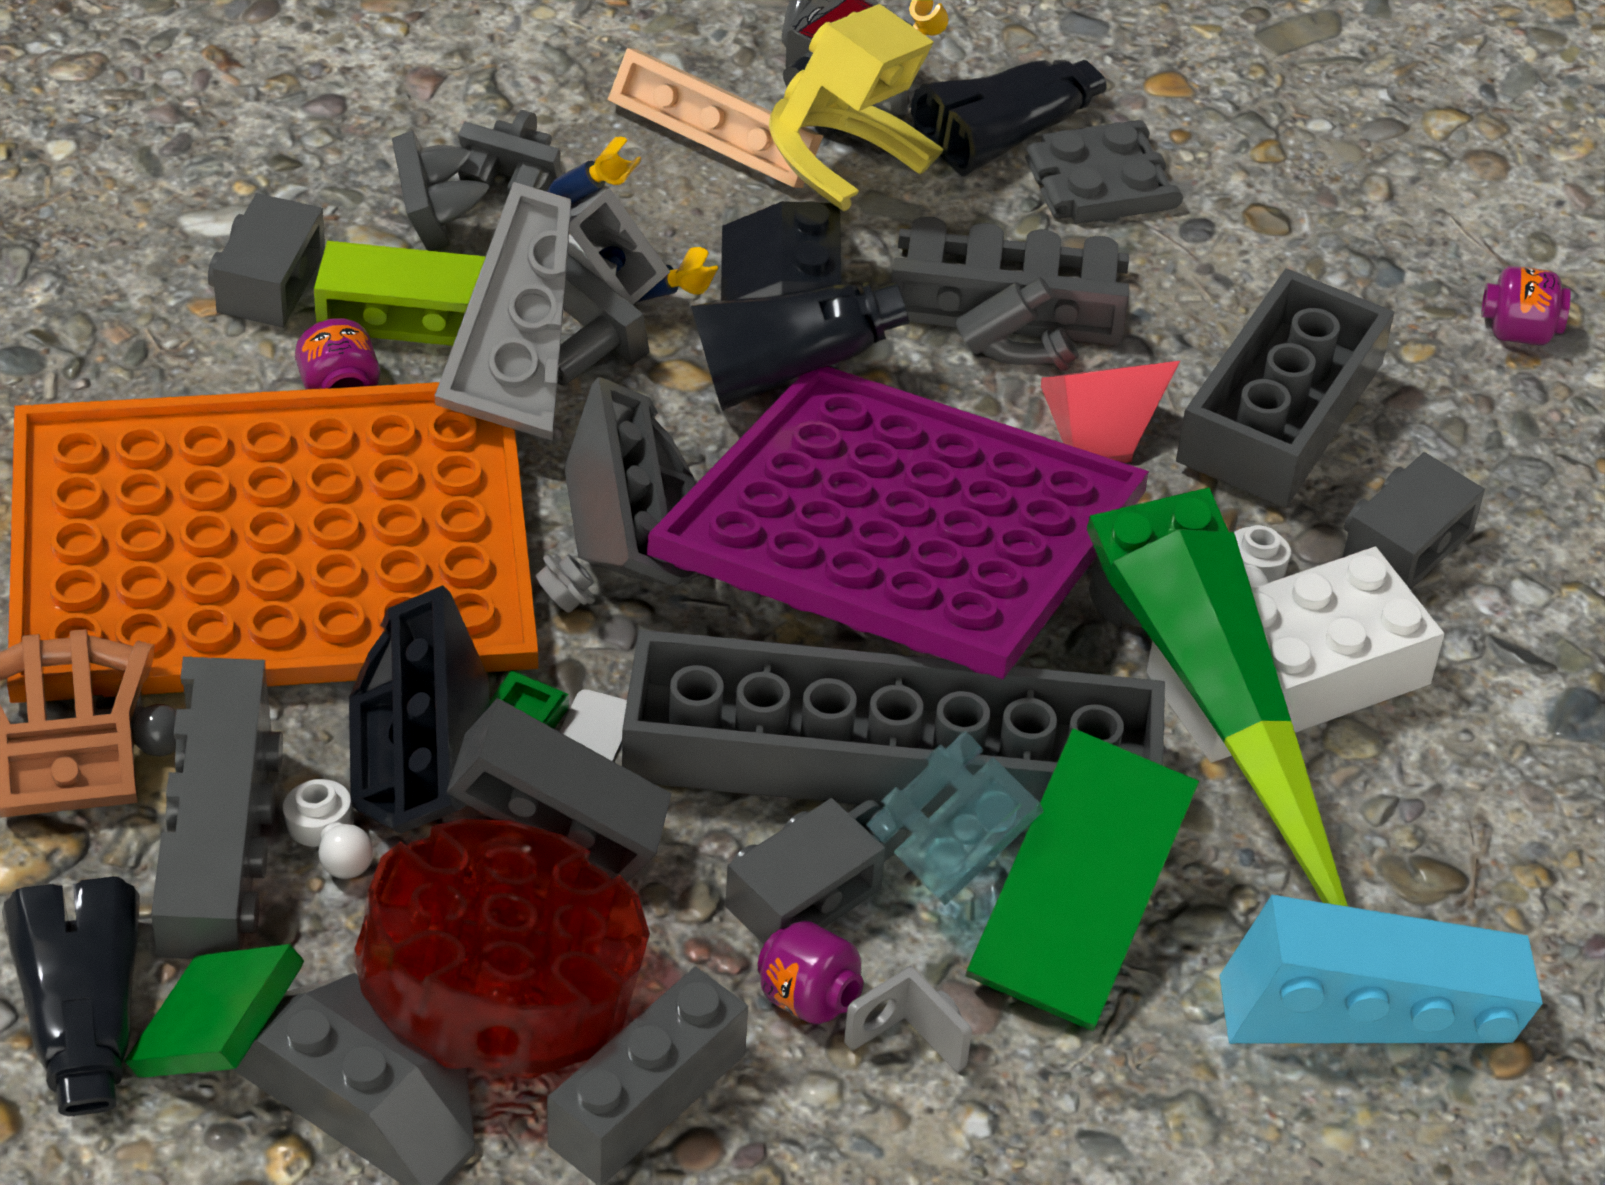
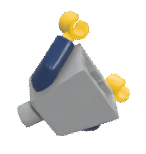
(610, 241)

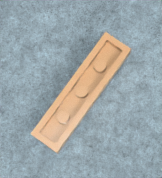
(704, 114)

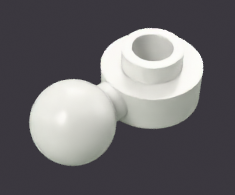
(1263, 554)
(323, 817)

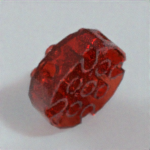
(500, 947)

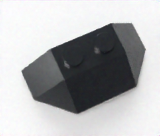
(781, 251)
(412, 712)

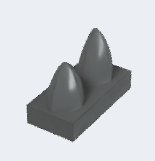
(426, 194)

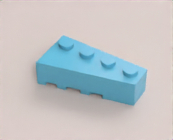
(1375, 978)

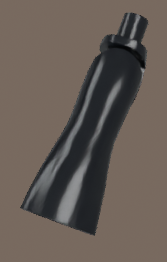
(996, 112)
(776, 338)
(77, 984)

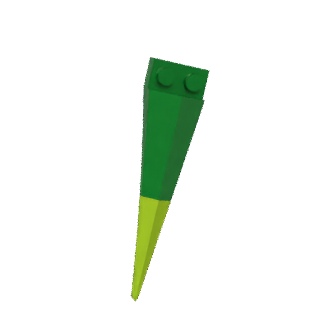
(1196, 603)

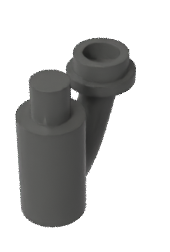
(993, 320)

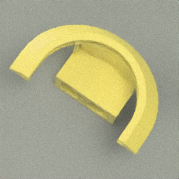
(850, 70)

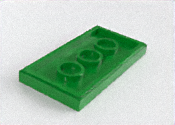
(1082, 879)

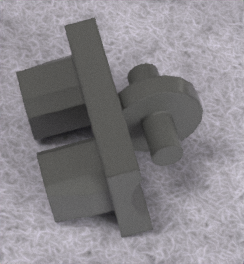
(511, 151)

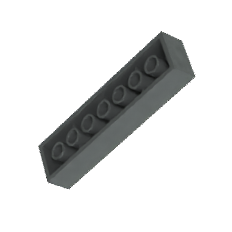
(858, 720)

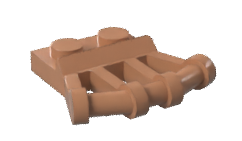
(70, 759)

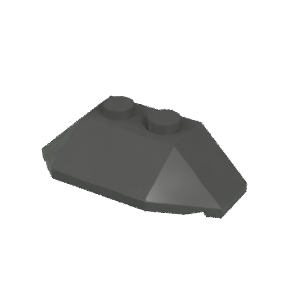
(623, 483)
(363, 1083)

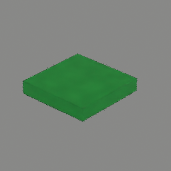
(215, 1011)

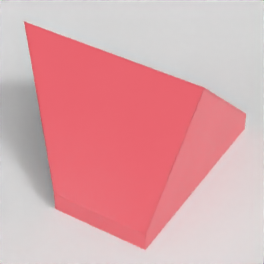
(1107, 407)

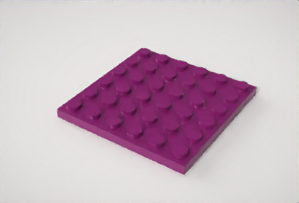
(899, 518)

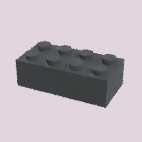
(1284, 387)

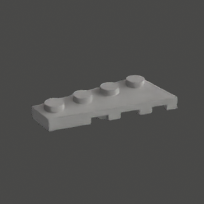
(512, 328)

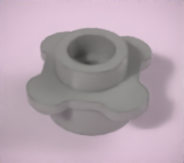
(566, 581)

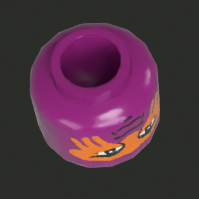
(1526, 305)
(336, 356)
(810, 972)

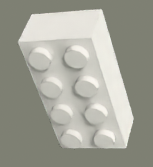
(1337, 641)

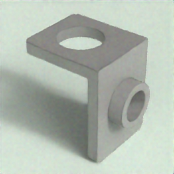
(927, 1010)

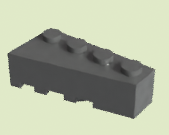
(216, 810)

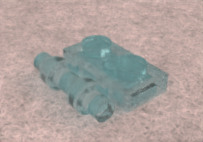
(966, 829)

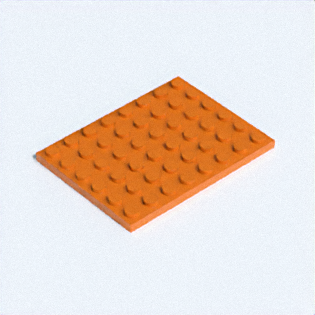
(263, 529)

